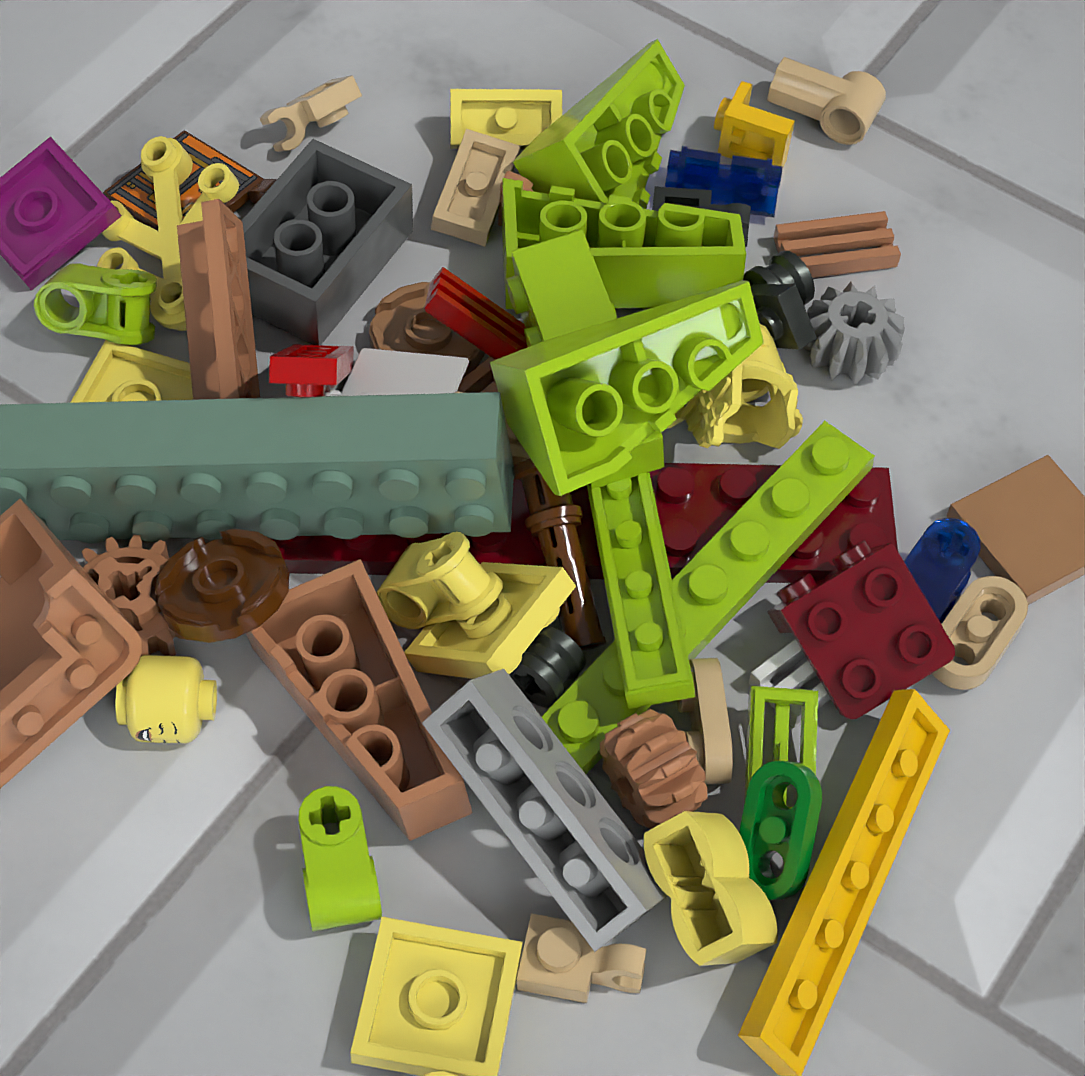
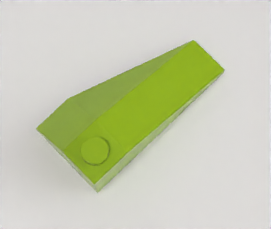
(610, 134)
(607, 387)

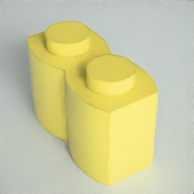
(714, 902)

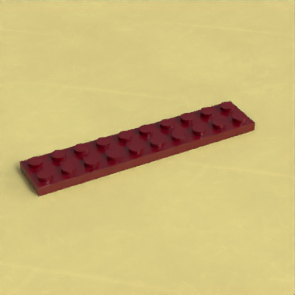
(691, 509)

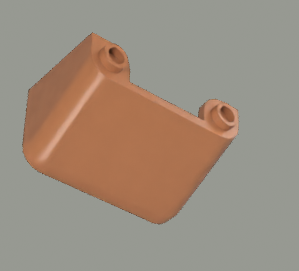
(57, 640)

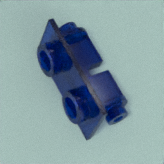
(743, 182)

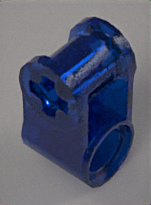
(943, 562)

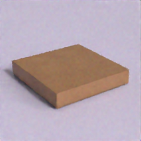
(1029, 527)

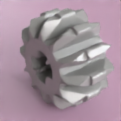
(854, 333)

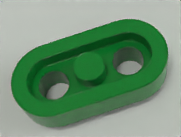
(774, 828)

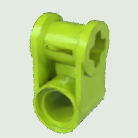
(110, 301)
(338, 866)

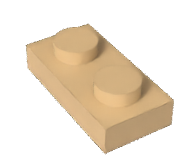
(473, 188)

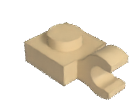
(322, 104)
(564, 965)

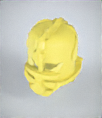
(728, 418)

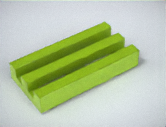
(755, 727)

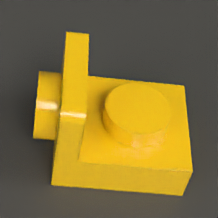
(750, 130)

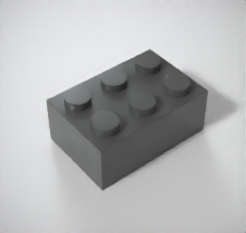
(322, 239)

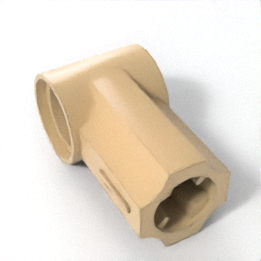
(840, 104)

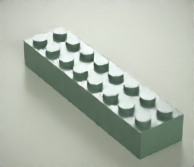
(261, 466)

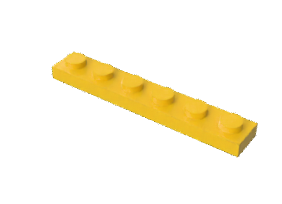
(844, 885)

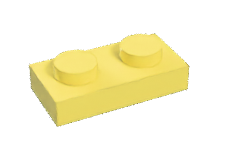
(503, 113)

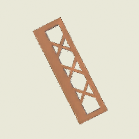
(218, 305)

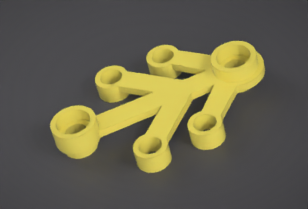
(167, 167)

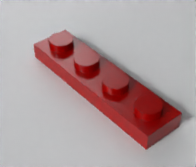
(310, 368)

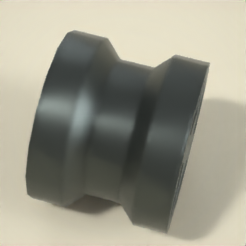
(784, 269)
(547, 665)

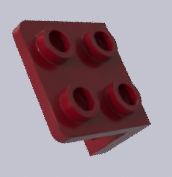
(864, 628)

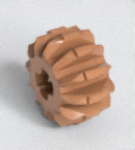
(653, 768)

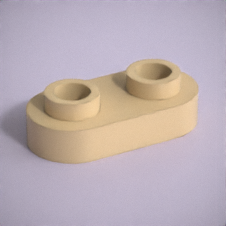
(976, 636)
(709, 721)

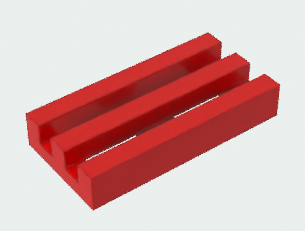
(474, 316)

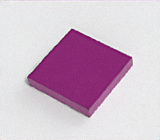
(48, 212)

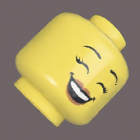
(165, 699)

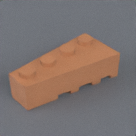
(357, 687)

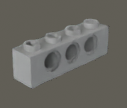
(546, 806)

